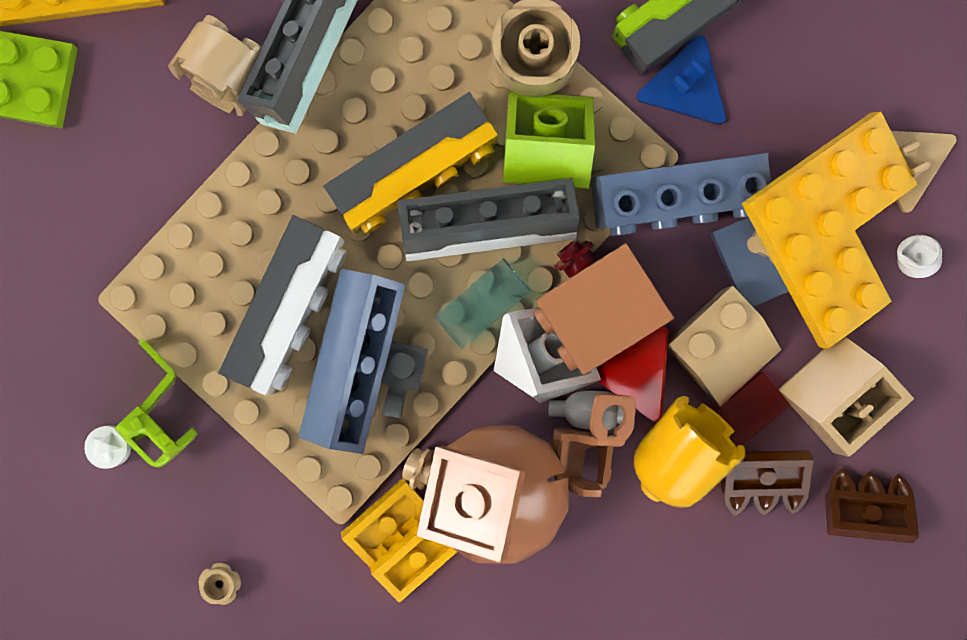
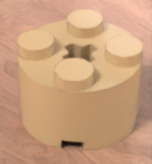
(556, 38)
(215, 63)

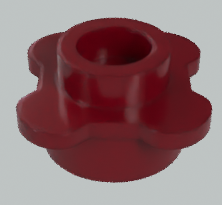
(575, 257)

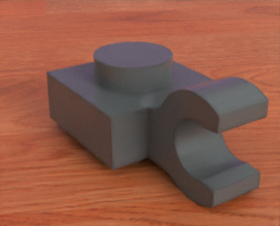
(402, 372)

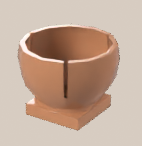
(493, 496)

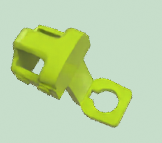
(140, 424)

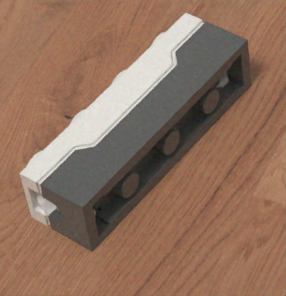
(489, 219)
(283, 306)

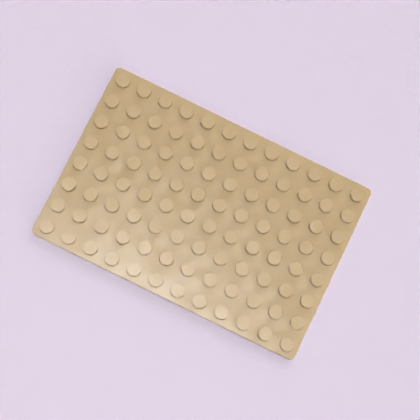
(209, 259)

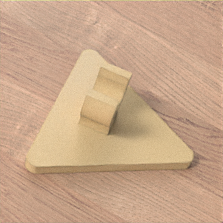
(924, 157)

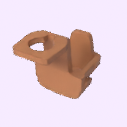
(573, 443)

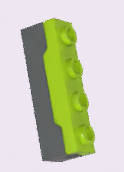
(663, 27)

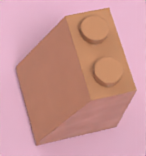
(602, 310)

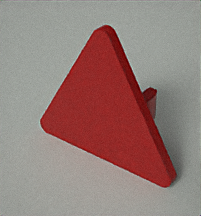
(640, 373)

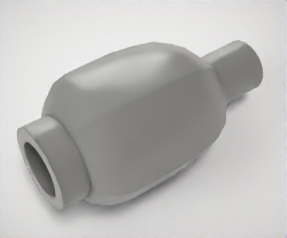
(579, 408)

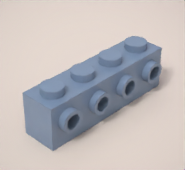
(677, 192)
(351, 361)

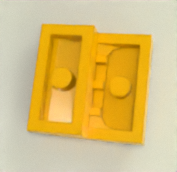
(389, 541)

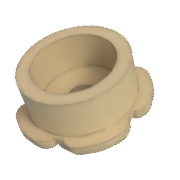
(214, 594)

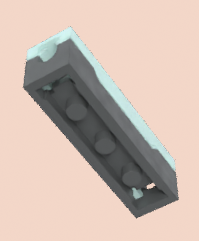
(294, 61)

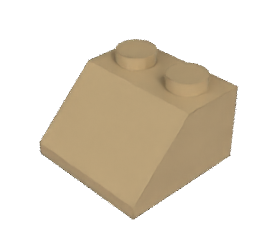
(723, 345)

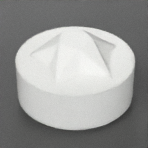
(919, 256)
(106, 448)

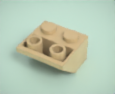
(845, 396)

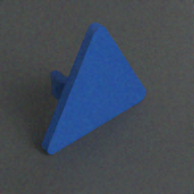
(687, 85)

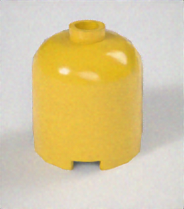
(685, 454)

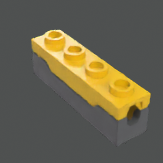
(412, 164)

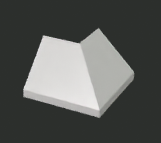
(531, 359)

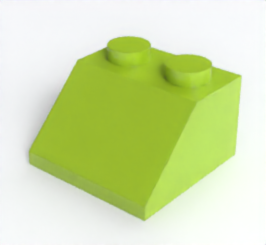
(549, 139)

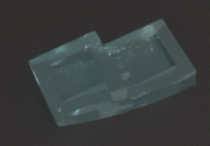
(482, 303)

